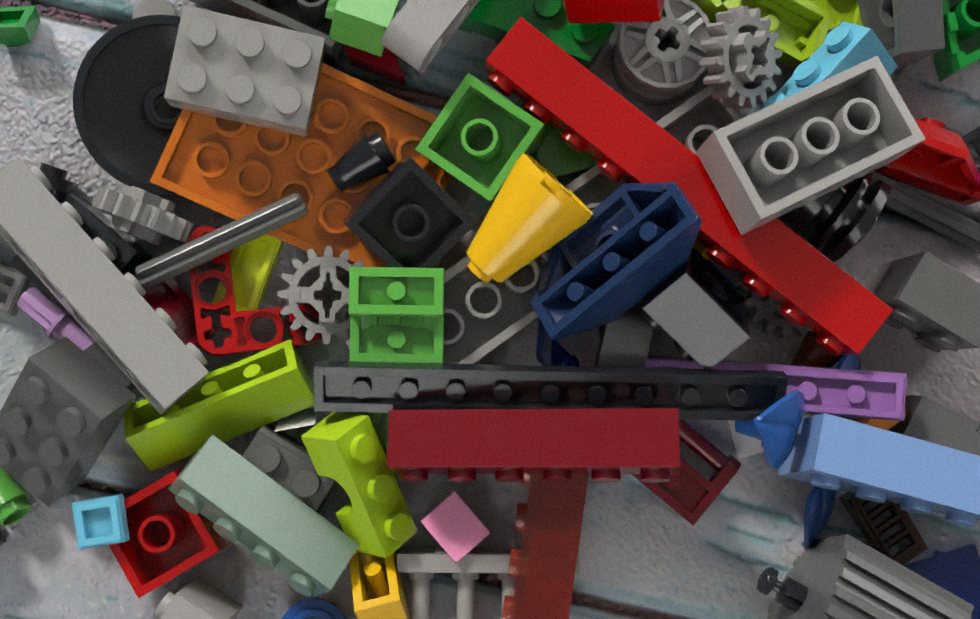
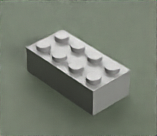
(809, 144)

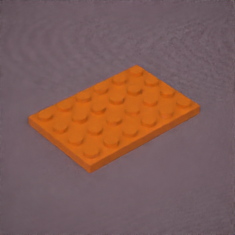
(248, 166)

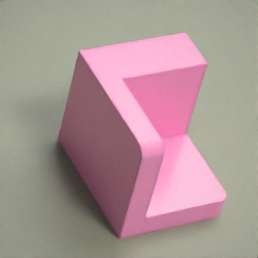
(455, 527)

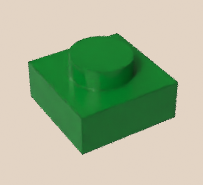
(18, 25)

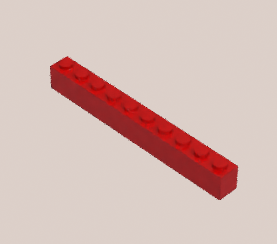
(641, 151)

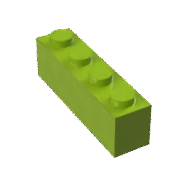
(223, 404)

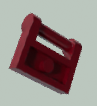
(689, 490)

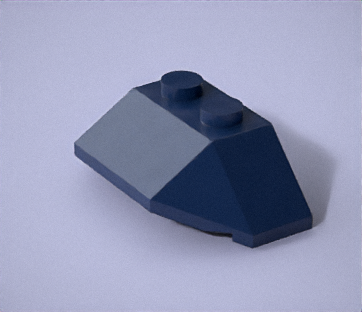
(616, 257)

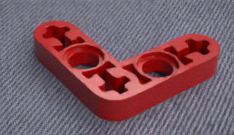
(238, 322)

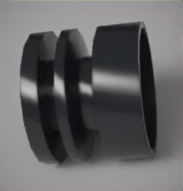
(841, 215)

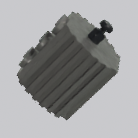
(853, 581)

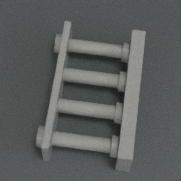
(425, 561)

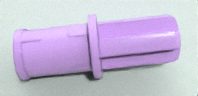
(53, 318)

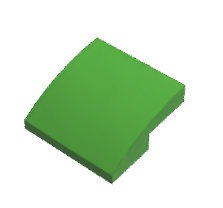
(396, 314)

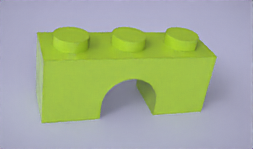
(352, 455)

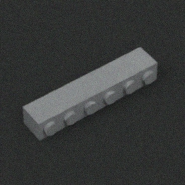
(94, 290)

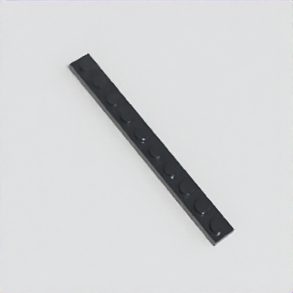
(440, 386)

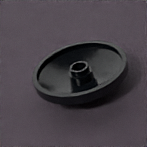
(122, 99)

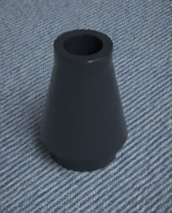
(362, 162)

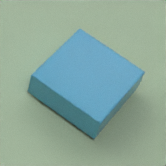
(100, 521)

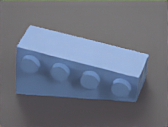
(886, 467)

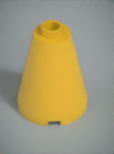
(524, 221)

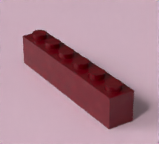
(534, 443)

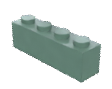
(263, 518)

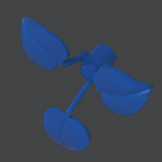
(777, 431)

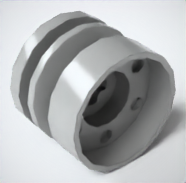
(657, 75)

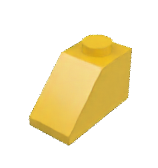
(378, 587)

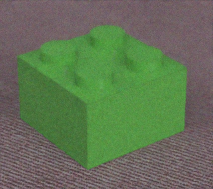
(480, 137)

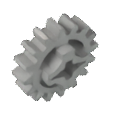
(740, 57)
(142, 215)
(305, 294)

